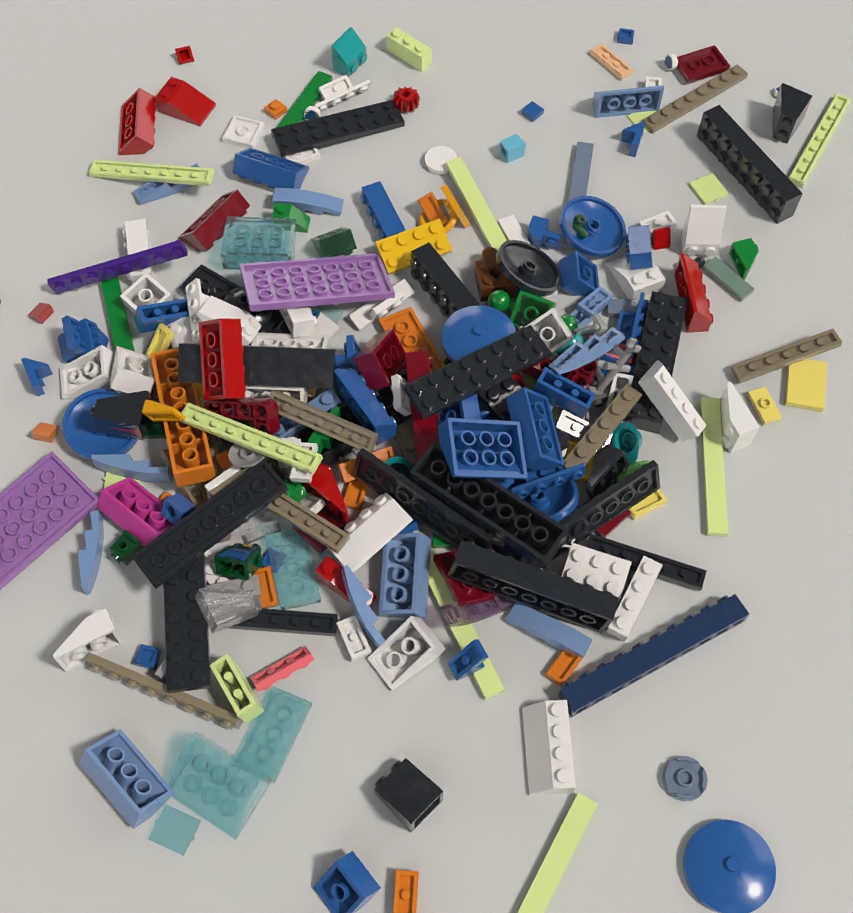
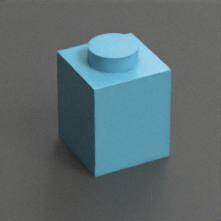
(512, 148)

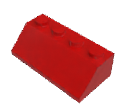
(137, 124)
(690, 286)
(222, 359)

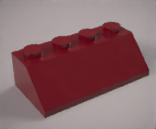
(213, 221)

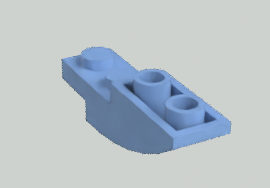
(325, 402)

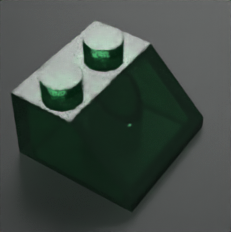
(335, 243)

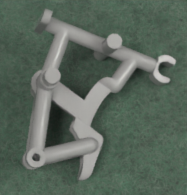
(600, 328)

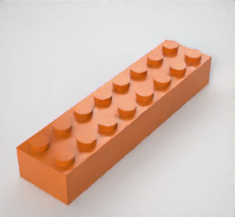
(186, 444)

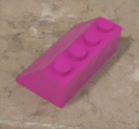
(134, 510)

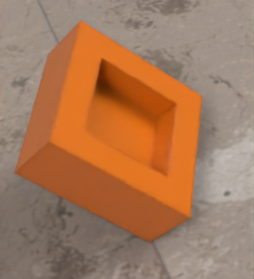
(275, 109)

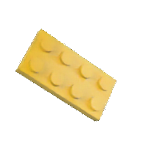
(397, 249)

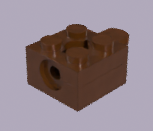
(489, 276)

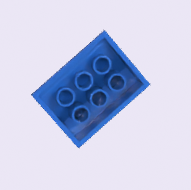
(483, 448)

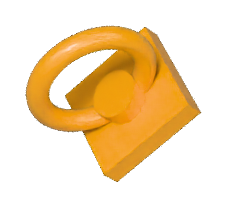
(453, 209)

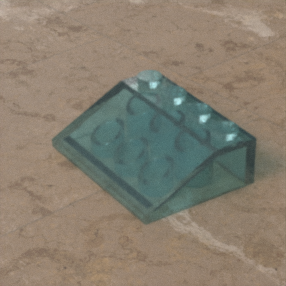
(257, 240)
(217, 784)

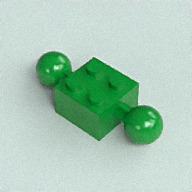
(526, 308)

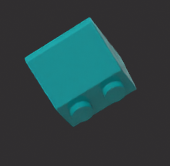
(348, 53)

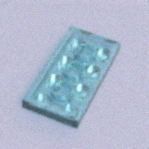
(292, 570)
(275, 732)

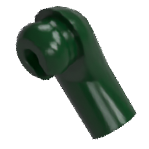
(578, 222)

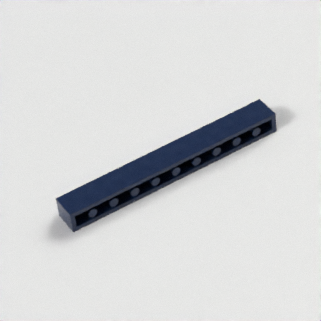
(652, 655)

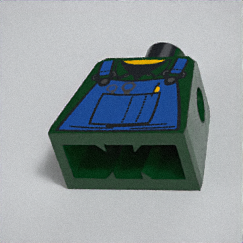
(239, 561)

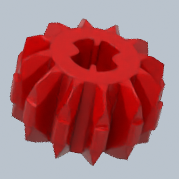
(406, 99)

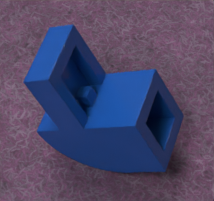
(540, 236)

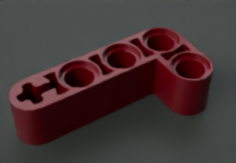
(578, 376)
(260, 410)

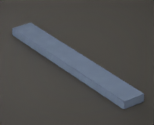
(580, 176)

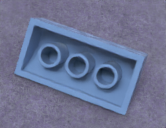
(627, 101)
(405, 576)
(126, 778)

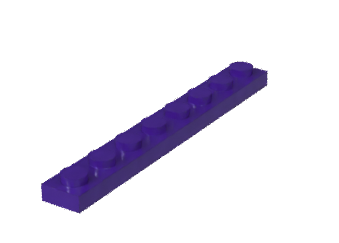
(117, 267)

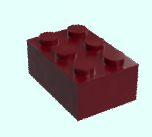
(381, 359)

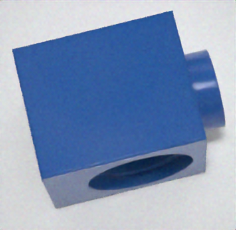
(176, 508)

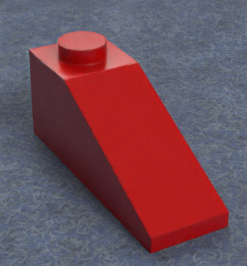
(330, 575)

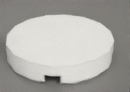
(437, 157)

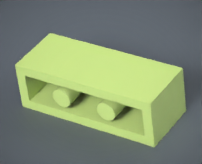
(409, 49)
(236, 688)

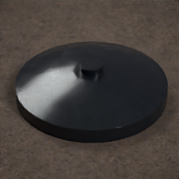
(528, 268)

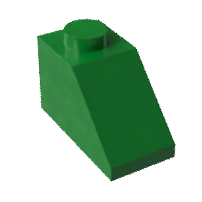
(290, 211)
(743, 255)

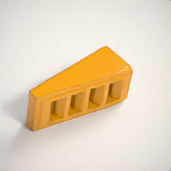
(161, 412)

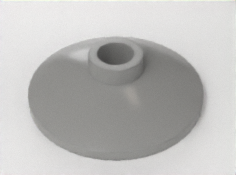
(244, 457)

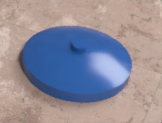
(602, 223)
(473, 329)
(82, 433)
(554, 501)
(729, 867)

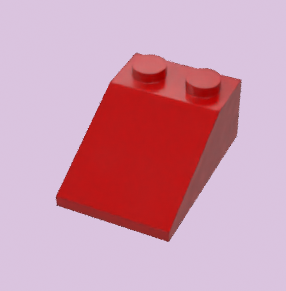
(184, 102)
(325, 487)

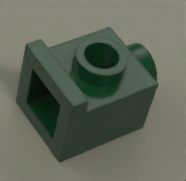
(125, 547)

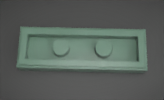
(728, 278)

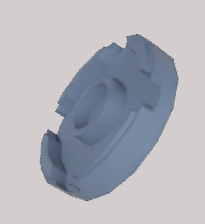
(684, 778)

